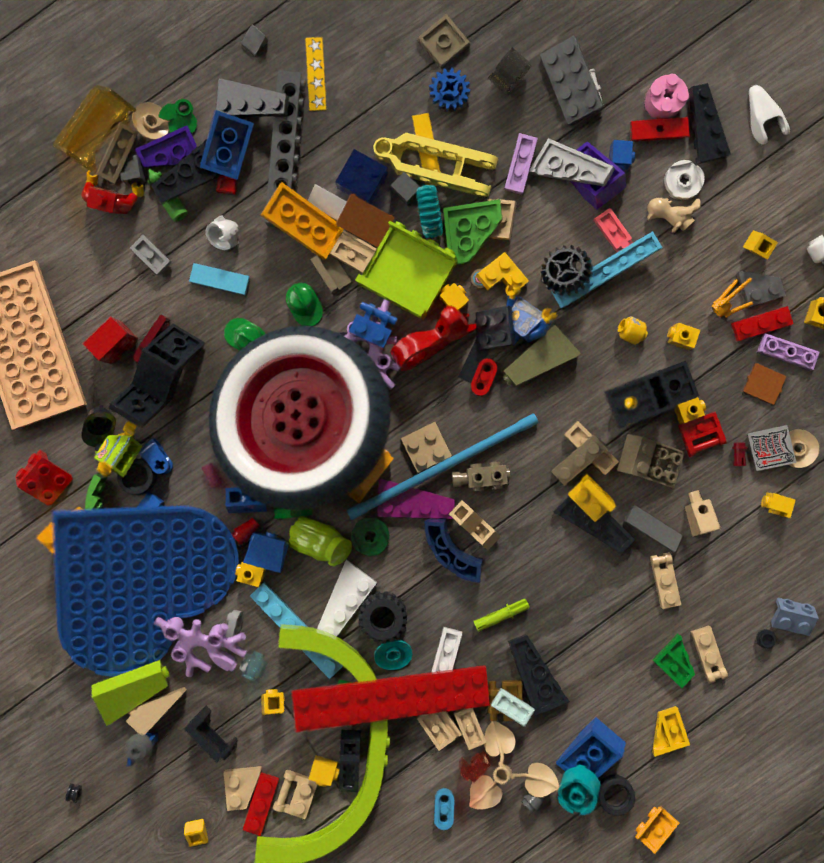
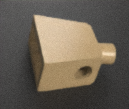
(701, 522)

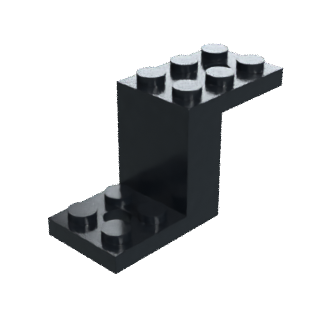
(156, 375)
(651, 394)

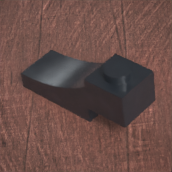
(349, 760)

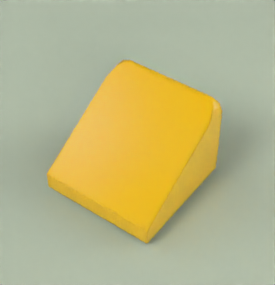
(195, 832)

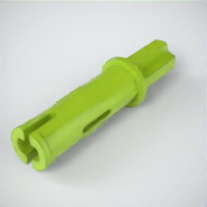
(502, 614)

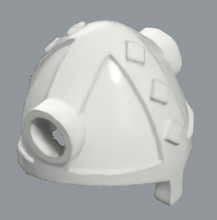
(222, 233)

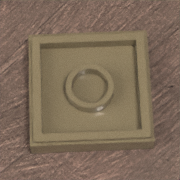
(443, 41)

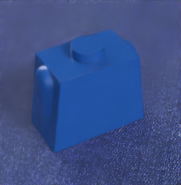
(267, 551)

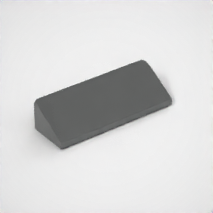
(653, 528)

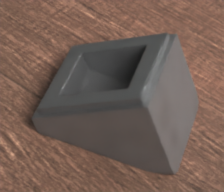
(254, 40)

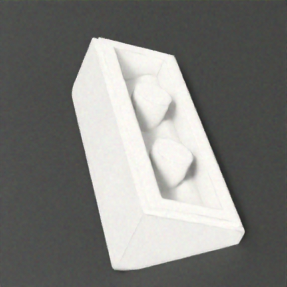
(327, 202)

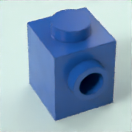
(622, 154)

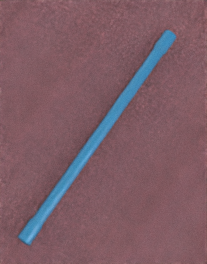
(363, 507)

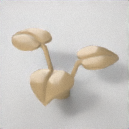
(486, 793)

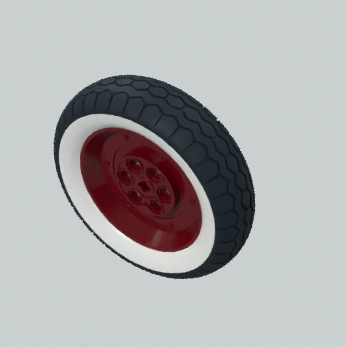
(327, 459)

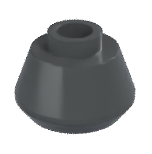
(139, 748)

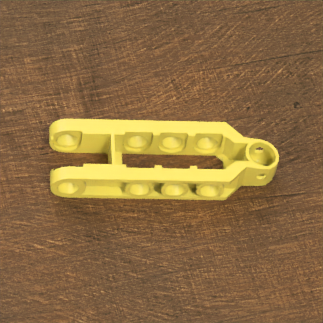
(391, 151)

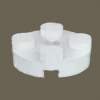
(688, 170)

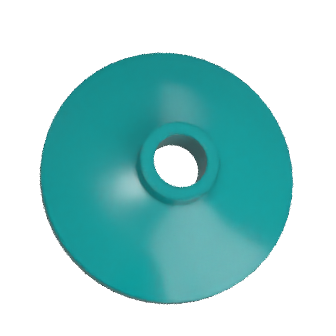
(393, 655)

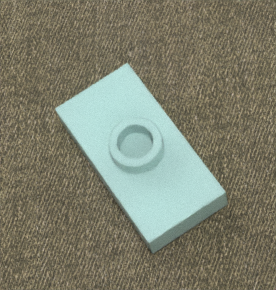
(512, 707)

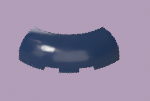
(449, 554)

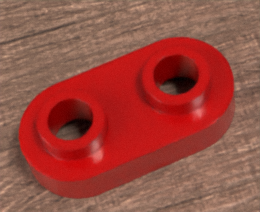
(483, 377)

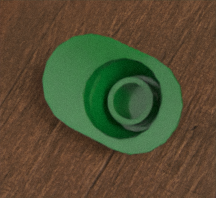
(304, 304)
(241, 332)

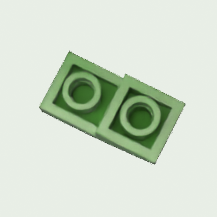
(96, 486)

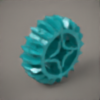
(429, 211)

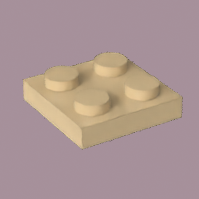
(426, 447)

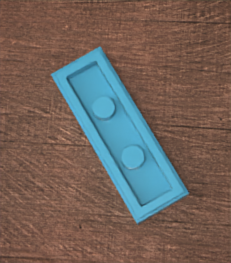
(219, 279)

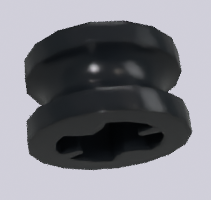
(73, 793)

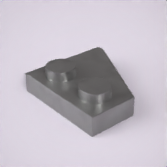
(761, 288)

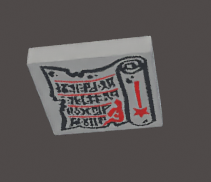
(771, 448)

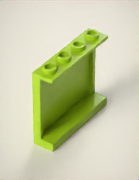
(408, 270)

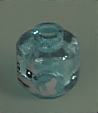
(253, 666)

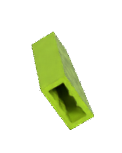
(128, 690)

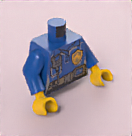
(527, 320)

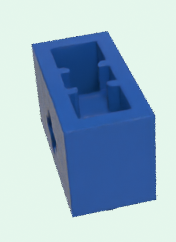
(241, 503)

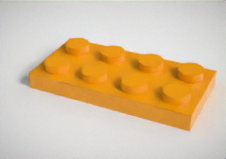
(302, 221)

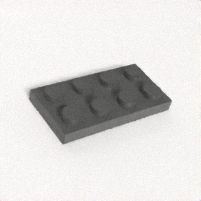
(572, 80)

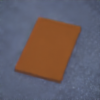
(364, 220)

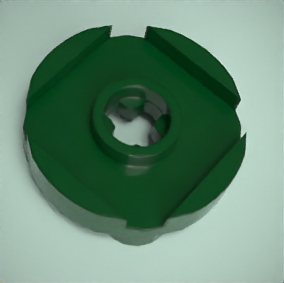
(360, 531)

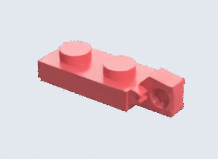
(613, 230)

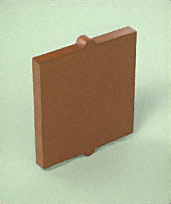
(764, 384)

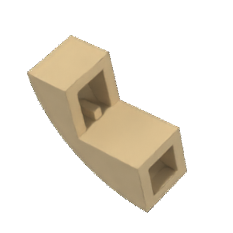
(474, 525)

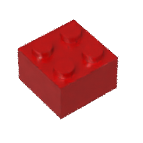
(110, 341)

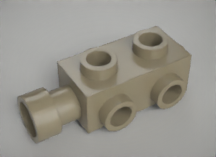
(486, 473)

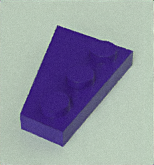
(167, 149)

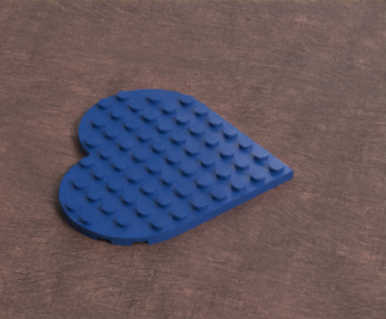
(127, 570)

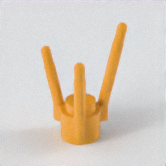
(722, 304)

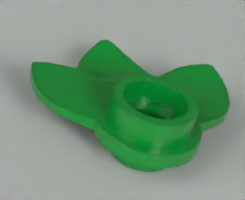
(178, 119)

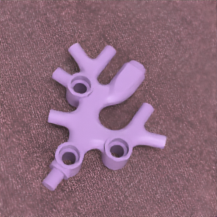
(375, 351)
(189, 639)

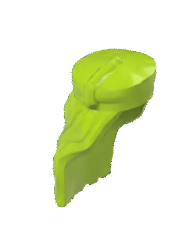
(319, 541)

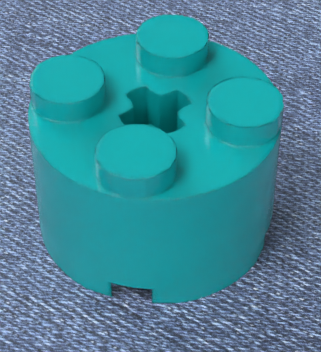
(579, 790)

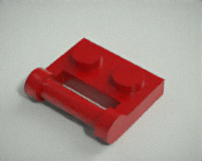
(701, 427)

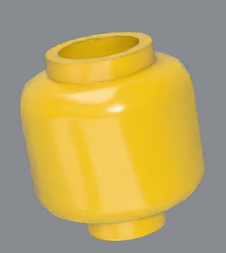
(632, 330)

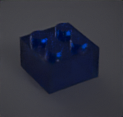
(361, 176)

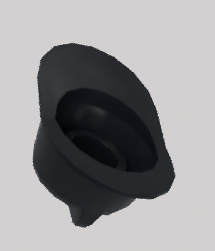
(97, 426)

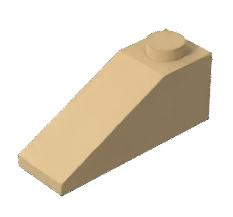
(147, 714)

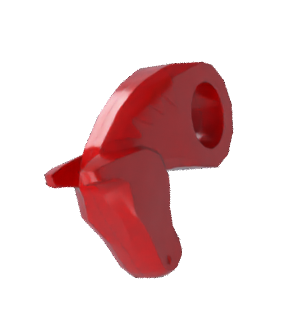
(423, 345)

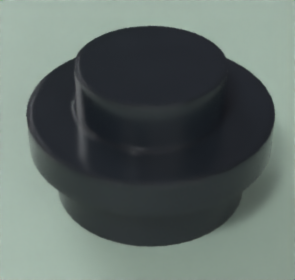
(766, 638)

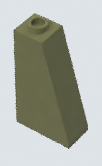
(541, 357)

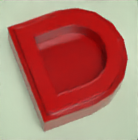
(226, 185)

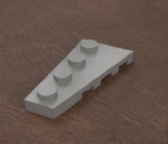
(571, 165)

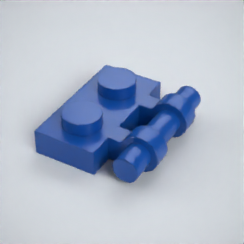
(370, 330)

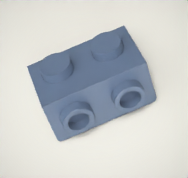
(794, 617)

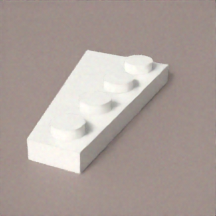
(345, 599)

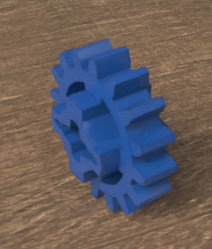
(451, 81)

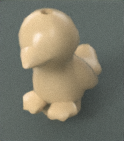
(677, 216)

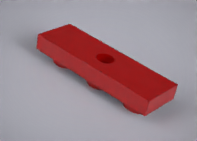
(670, 129)

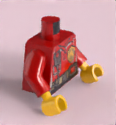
(109, 200)

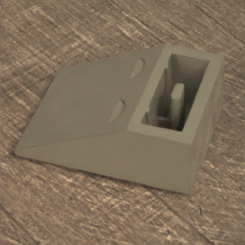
(650, 460)

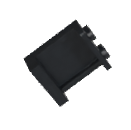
(208, 738)

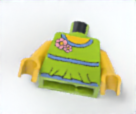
(118, 452)

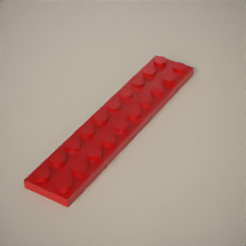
(390, 698)

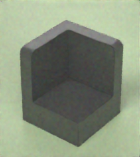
(133, 172)
(404, 188)

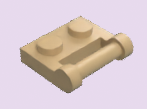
(302, 796)

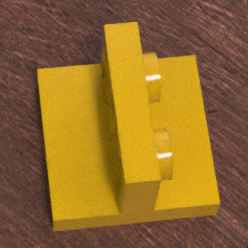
(592, 498)

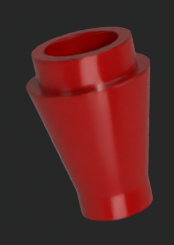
(244, 531)

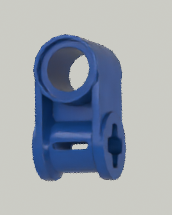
(153, 454)

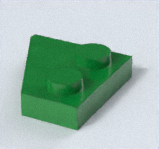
(675, 661)

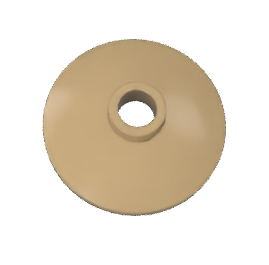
(149, 112)
(809, 450)

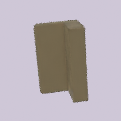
(331, 273)

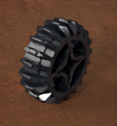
(562, 261)

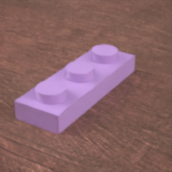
(520, 163)

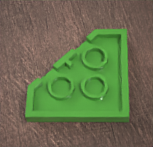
(470, 227)

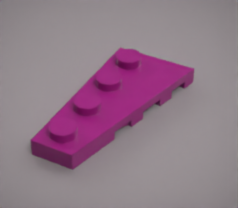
(414, 503)

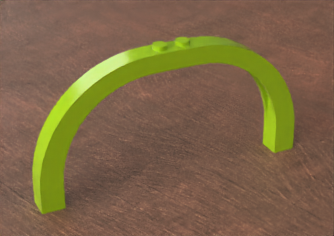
(324, 841)

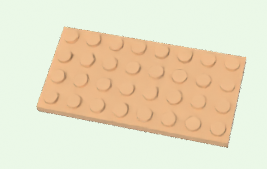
(34, 357)

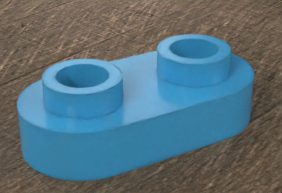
(444, 808)

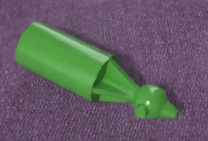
(173, 207)

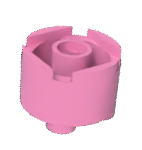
(670, 87)

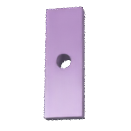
(778, 349)

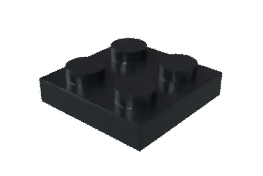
(495, 328)

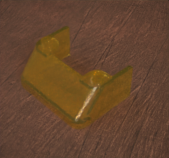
(90, 125)

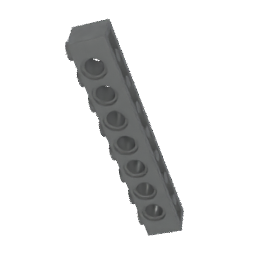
(286, 82)

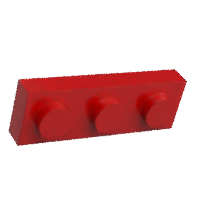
(762, 323)
(260, 804)

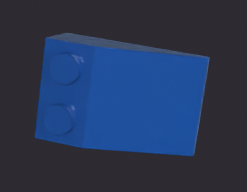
(226, 144)
(594, 748)

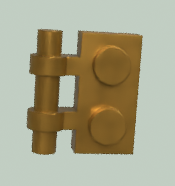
(512, 686)

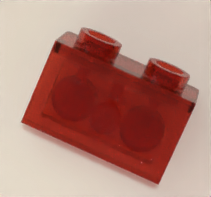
(478, 766)

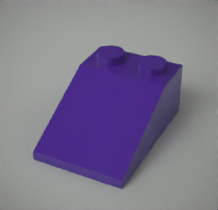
(596, 194)

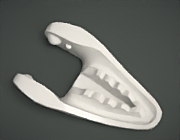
(764, 109)

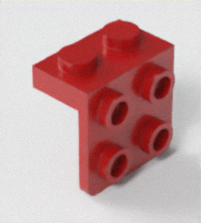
(42, 478)

